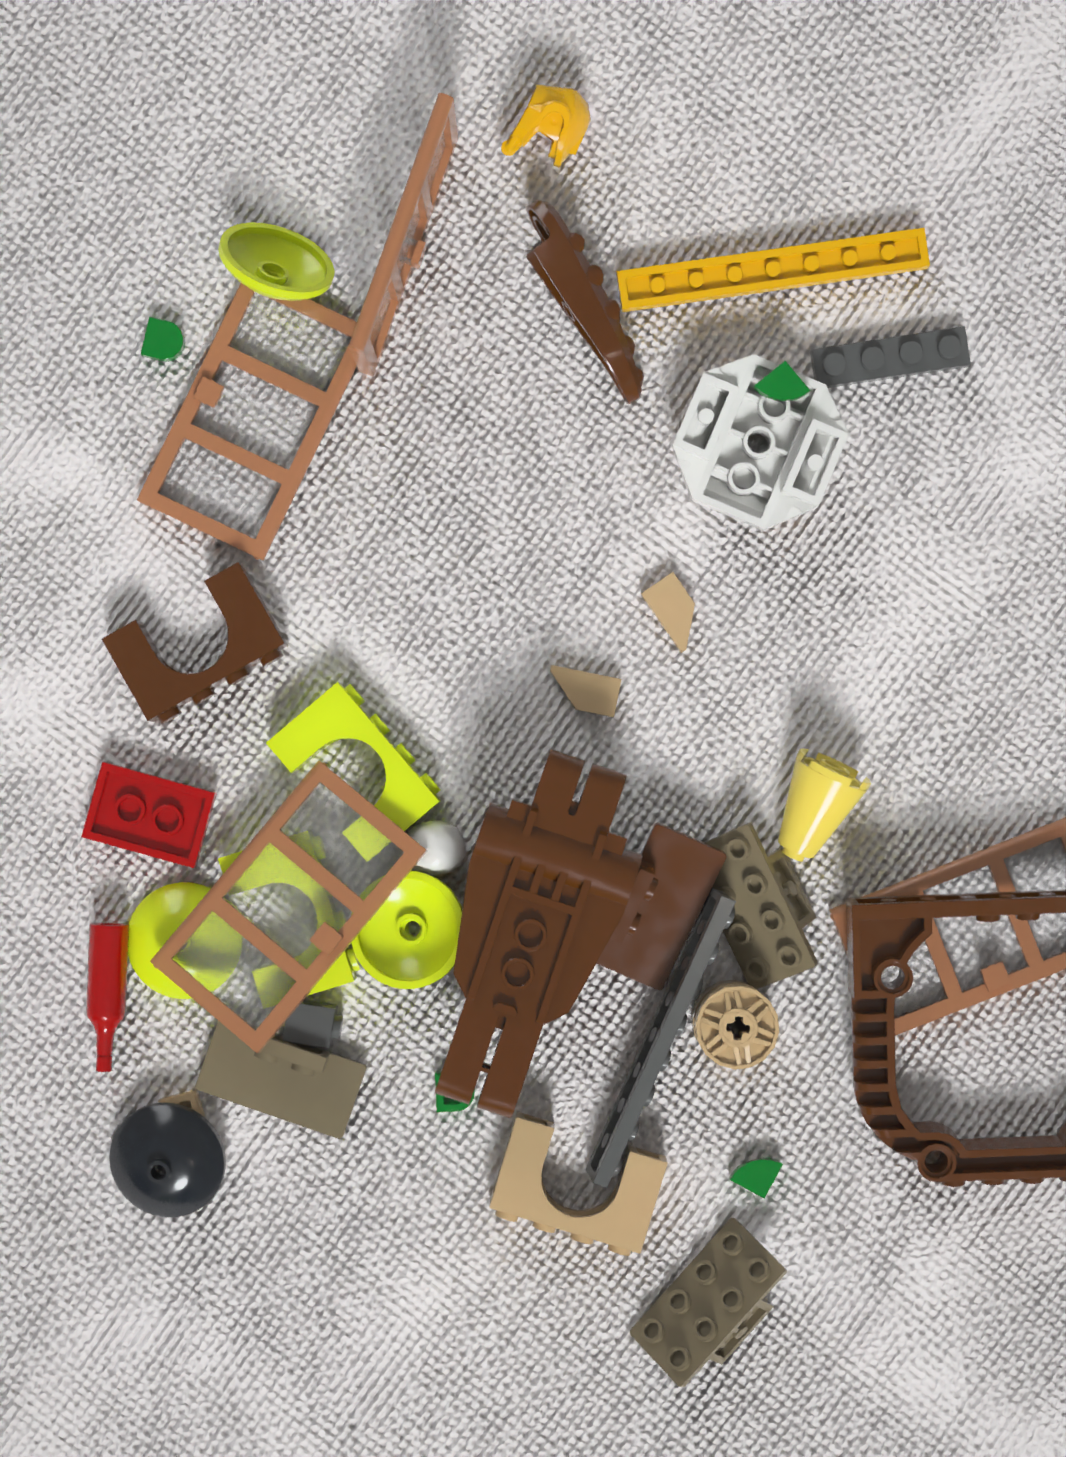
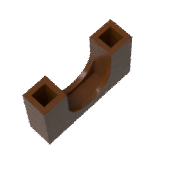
(251, 640)

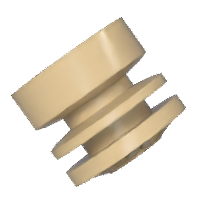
(720, 1006)

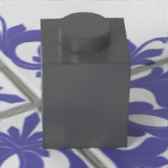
(313, 1024)

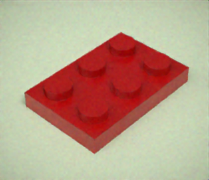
(149, 814)

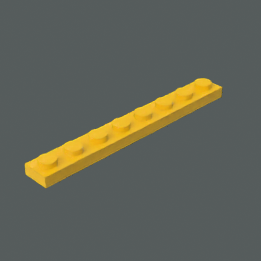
(773, 269)

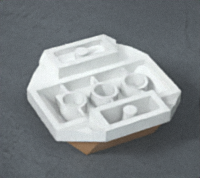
(750, 486)

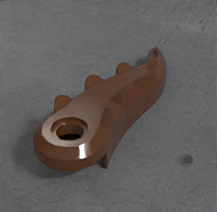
(582, 298)

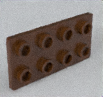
(662, 906)

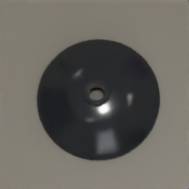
(181, 1144)

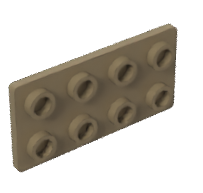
(768, 909)
(283, 1080)
(710, 1304)

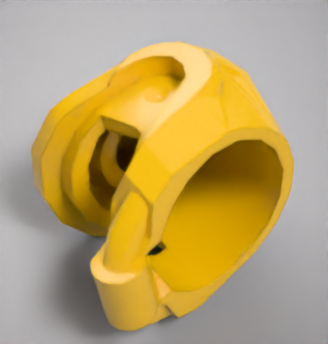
(558, 115)

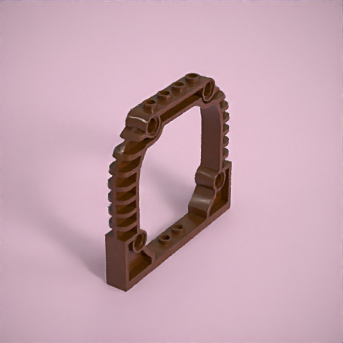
(887, 934)

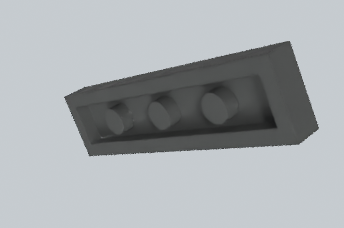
(891, 357)

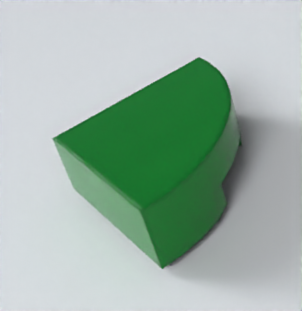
(782, 384)
(757, 1175)

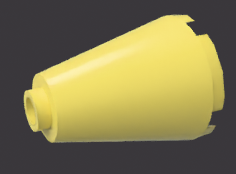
(817, 803)

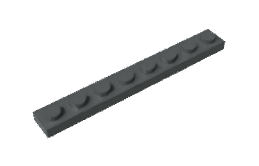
(655, 1049)

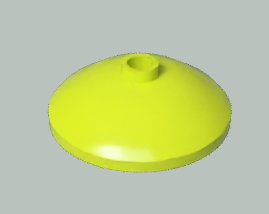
(276, 261)
(154, 924)
(408, 960)

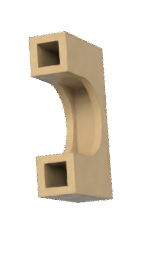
(618, 1221)

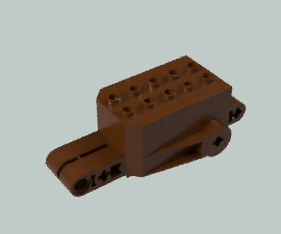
(534, 923)

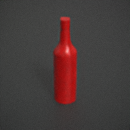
(106, 985)

